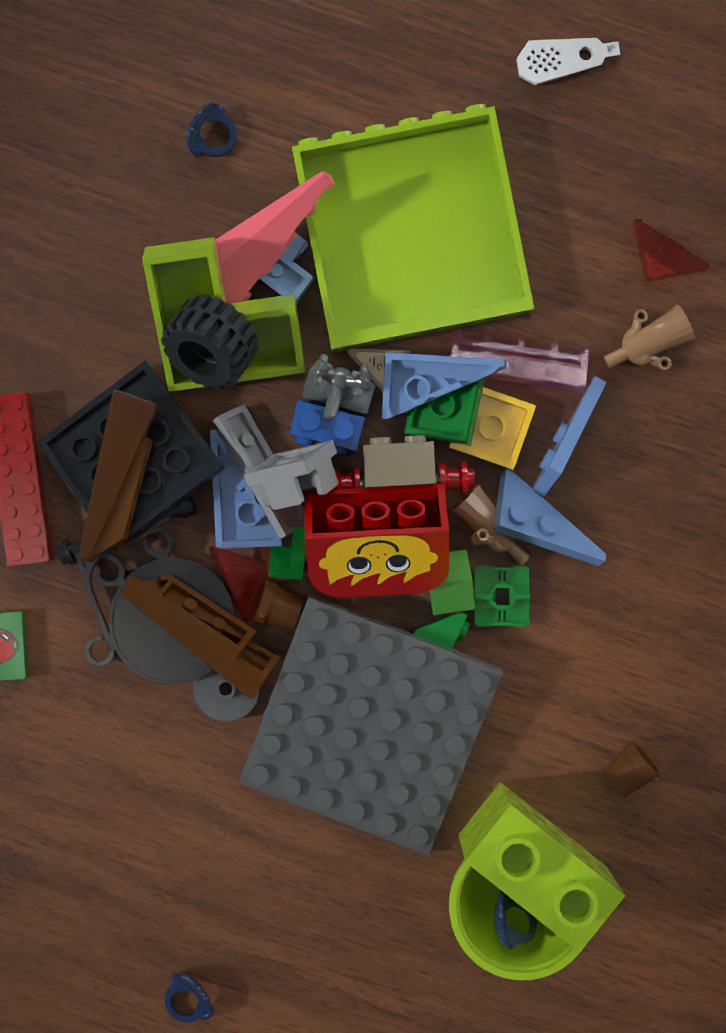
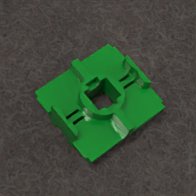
(518, 596)

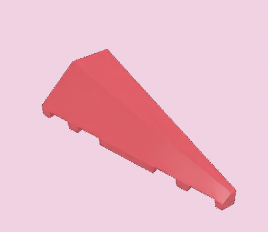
(261, 240)

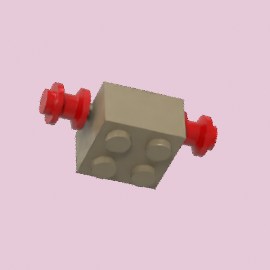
(405, 465)

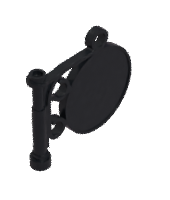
(132, 634)

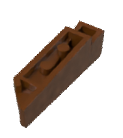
(118, 474)
(204, 630)

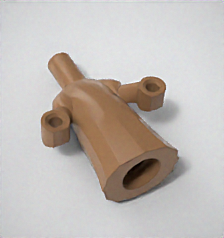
(644, 343)
(480, 515)

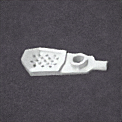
(568, 57)

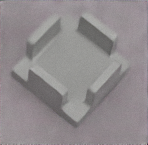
(291, 471)

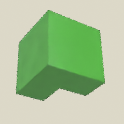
(457, 590)

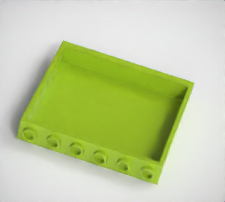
(414, 228)

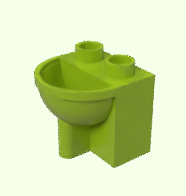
(542, 870)

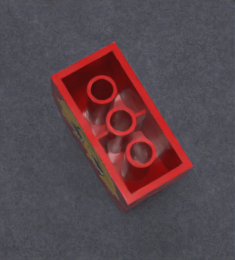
(377, 540)

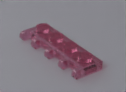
(526, 364)

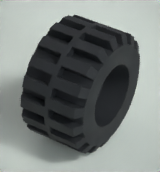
(210, 342)

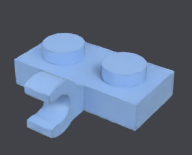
(286, 275)

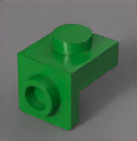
(289, 561)

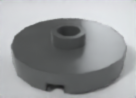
(220, 705)

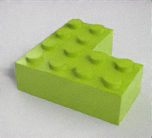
(193, 268)

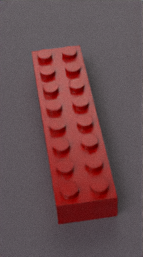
(21, 485)

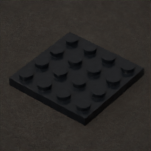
(176, 463)

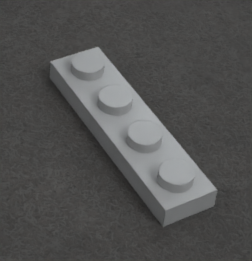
(249, 450)

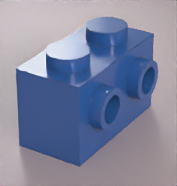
(312, 427)

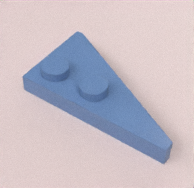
(422, 378)
(566, 438)
(237, 512)
(533, 520)

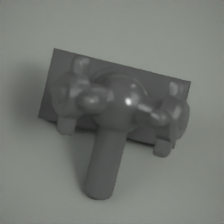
(338, 389)

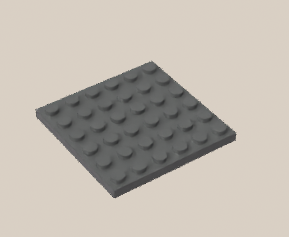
(370, 725)

